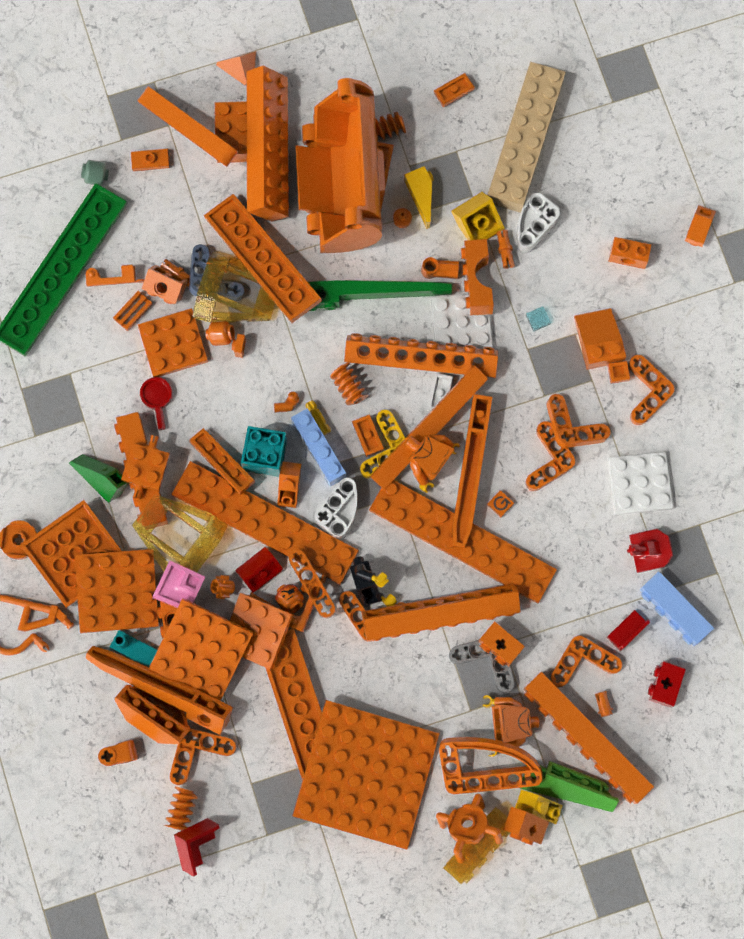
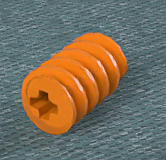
(389, 125)
(347, 385)
(181, 809)

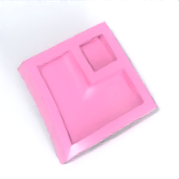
(178, 584)

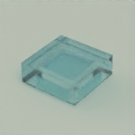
(538, 319)

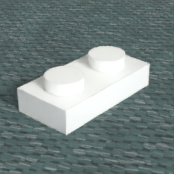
(440, 387)

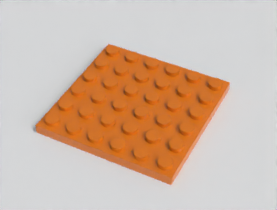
(366, 774)

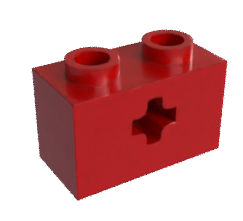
(674, 677)

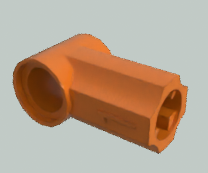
(443, 269)

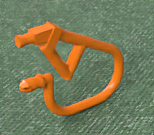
(54, 614)

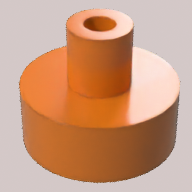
(402, 218)

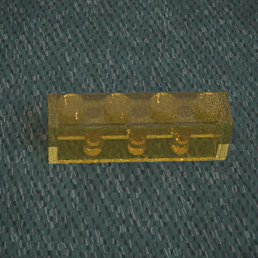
(475, 854)

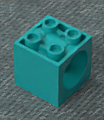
(264, 451)

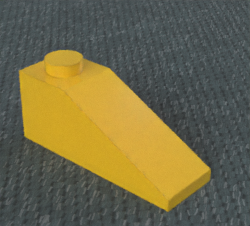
(420, 188)

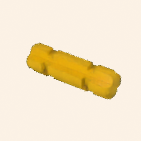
(318, 417)

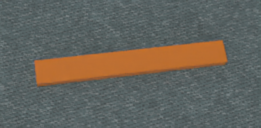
(431, 424)

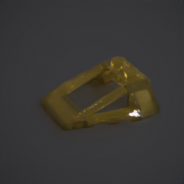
(209, 287)
(201, 549)

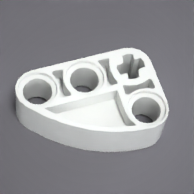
(535, 216)
(341, 515)

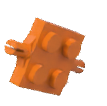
(145, 467)

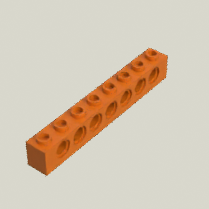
(354, 354)

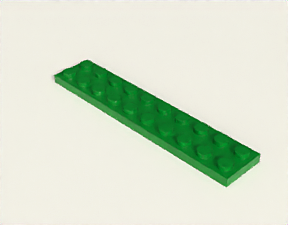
(60, 269)

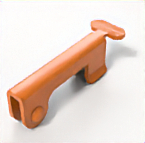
(128, 276)
(300, 622)

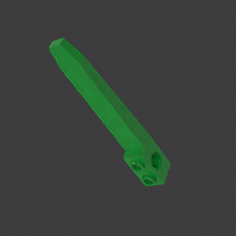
(355, 290)

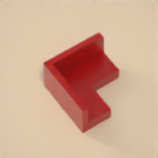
(189, 841)

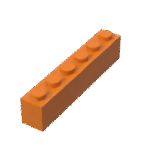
(132, 431)

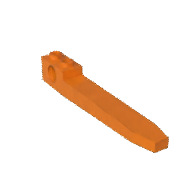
(471, 469)
(198, 705)

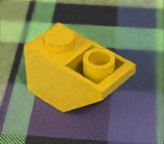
(539, 806)

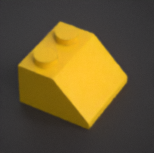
(478, 218)

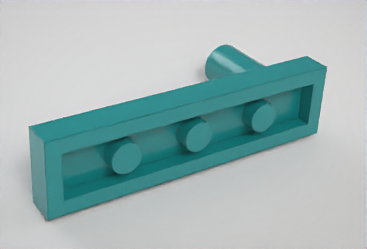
(133, 648)

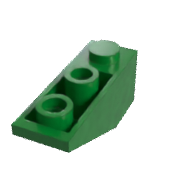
(100, 476)

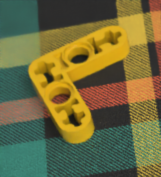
(392, 443)

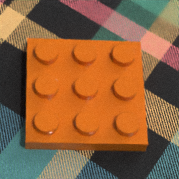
(172, 343)
(269, 628)

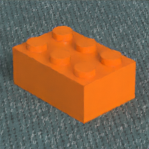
(232, 126)

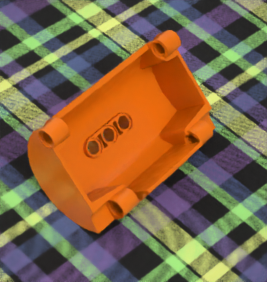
(342, 170)

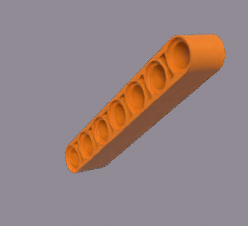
(187, 126)

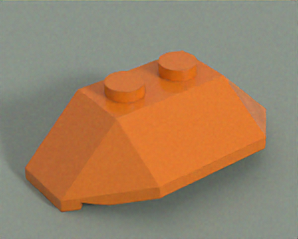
(152, 715)

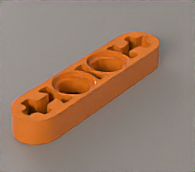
(314, 582)

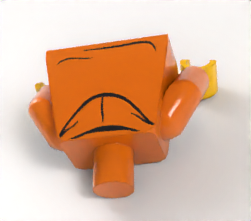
(429, 457)
(511, 720)

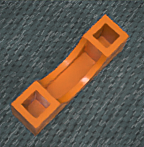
(479, 296)

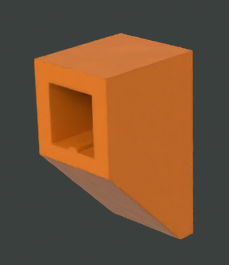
(289, 484)

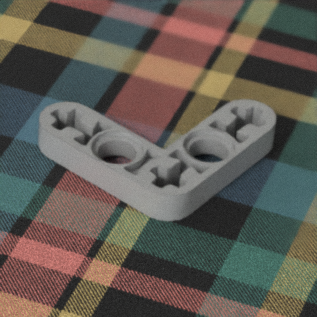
(498, 681)

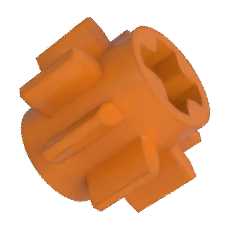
(222, 587)

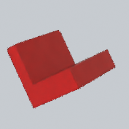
(259, 569)
(627, 630)

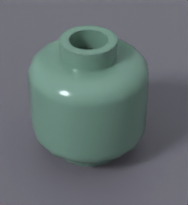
(94, 172)

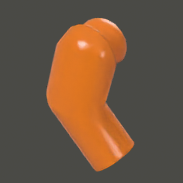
(289, 404)

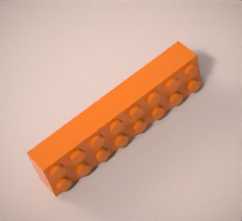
(267, 144)

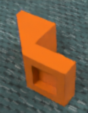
(700, 226)

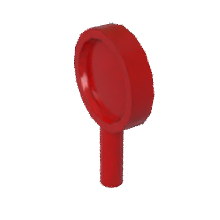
(156, 394)

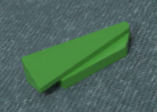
(573, 787)

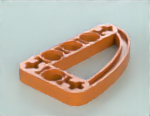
(492, 745)

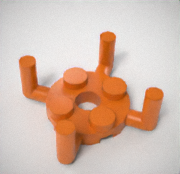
(472, 834)

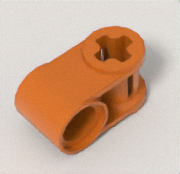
(122, 753)

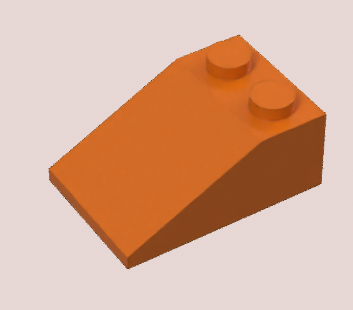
(599, 338)

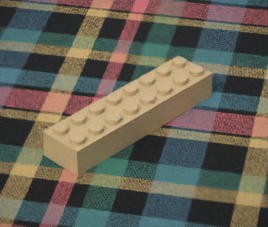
(526, 136)

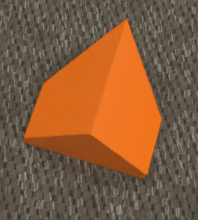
(238, 66)

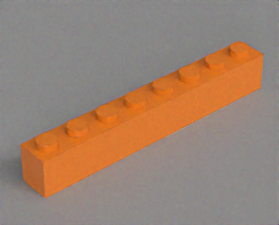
(441, 612)
(588, 739)

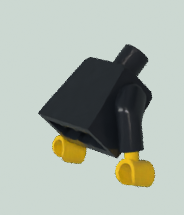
(367, 583)

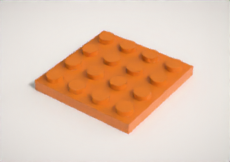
(57, 544)
(116, 591)
(201, 649)

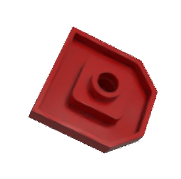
(650, 550)

